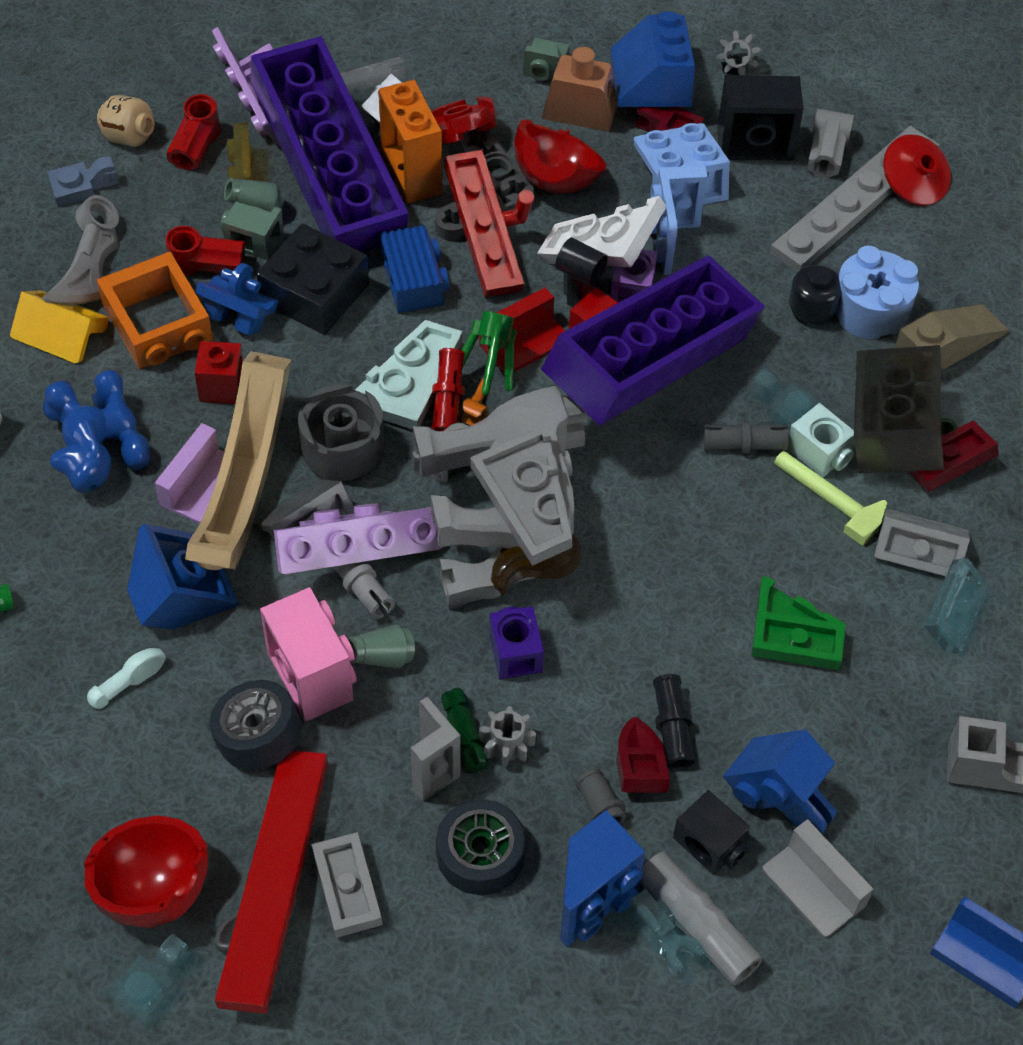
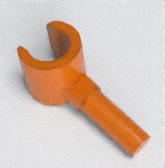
(473, 408)

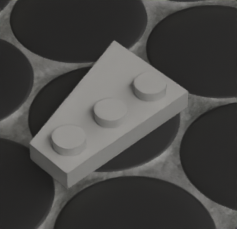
(527, 492)

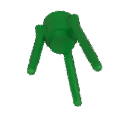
(495, 331)

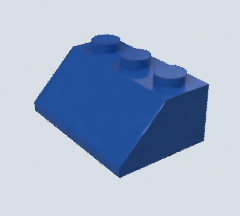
(654, 63)

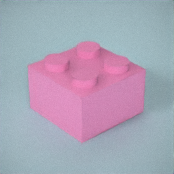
(309, 653)

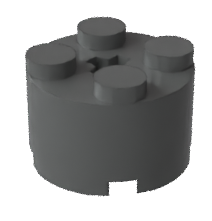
(341, 432)

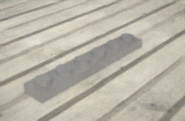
(836, 213)

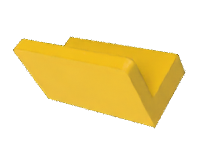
(55, 327)

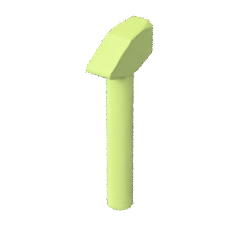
(864, 520)

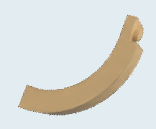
(245, 464)

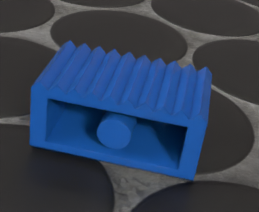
(413, 268)

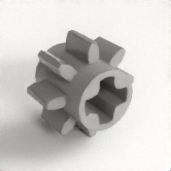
(734, 62)
(507, 748)

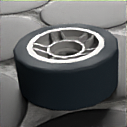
(255, 725)

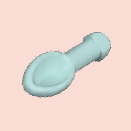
(134, 672)

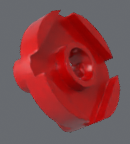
(459, 118)

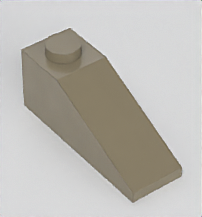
(955, 330)

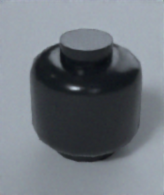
(815, 294)

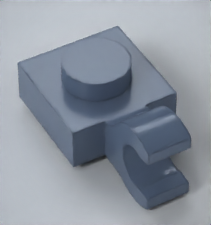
(77, 183)

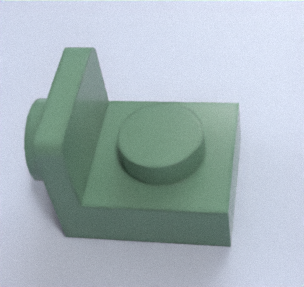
(542, 58)

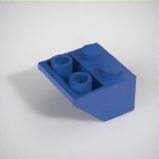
(599, 876)

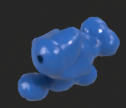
(86, 427)

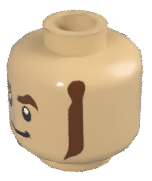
(126, 120)

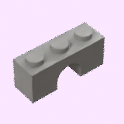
(984, 756)

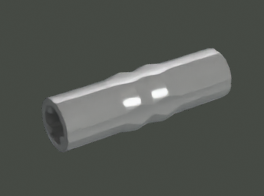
(700, 918)

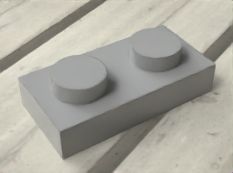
(346, 885)

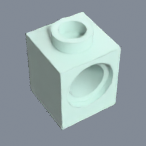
(821, 440)

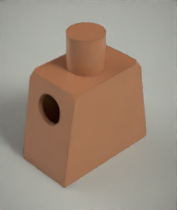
(582, 92)

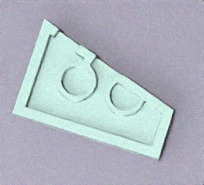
(407, 377)

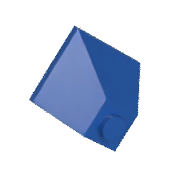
(169, 588)

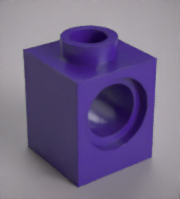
(516, 658)

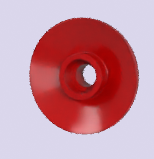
(916, 170)

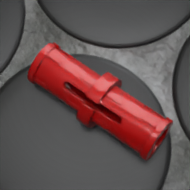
(448, 388)

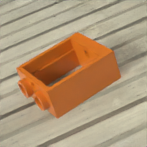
(410, 141)
(141, 283)

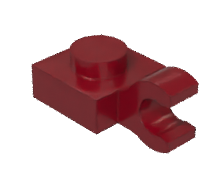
(657, 119)

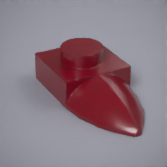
(641, 759)

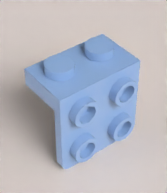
(684, 196)

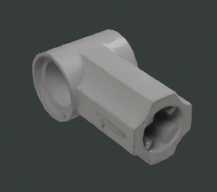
(829, 139)

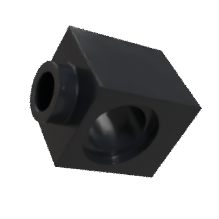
(712, 833)

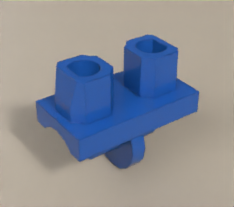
(240, 293)

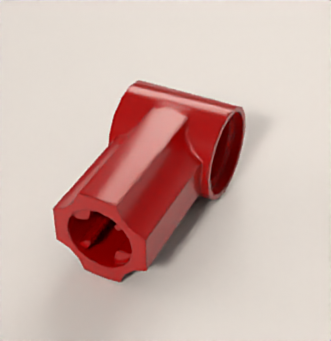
(195, 132)
(203, 253)

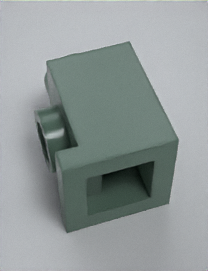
(255, 226)

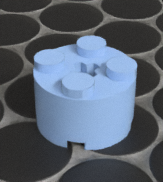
(876, 293)

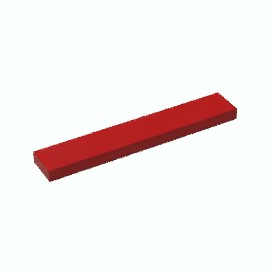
(272, 884)

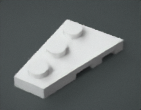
(616, 235)

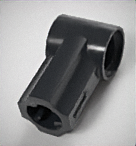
(581, 269)

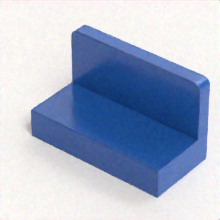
(984, 951)

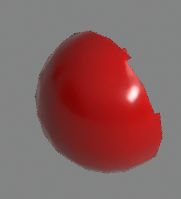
(556, 159)
(146, 871)

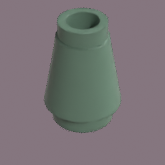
(254, 193)
(384, 647)

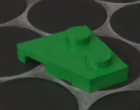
(795, 630)

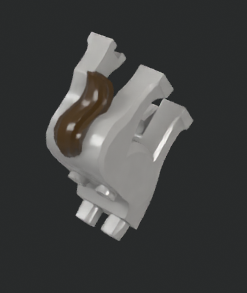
(445, 450)

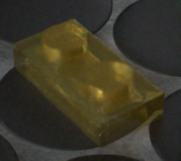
(240, 152)

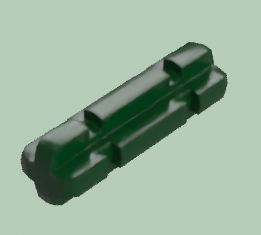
(460, 717)

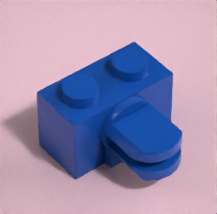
(784, 774)

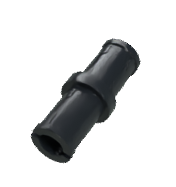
(673, 721)

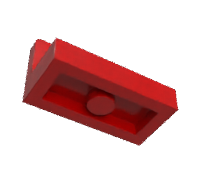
(535, 329)

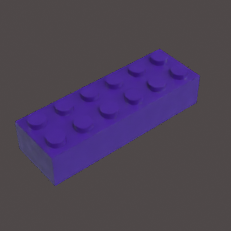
(327, 144)
(651, 339)

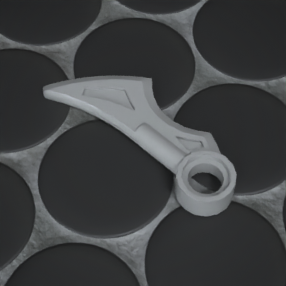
(96, 243)

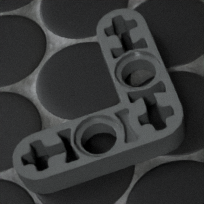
(503, 184)

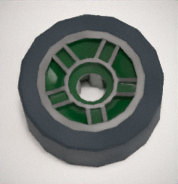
(501, 834)

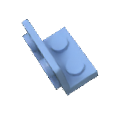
(687, 147)

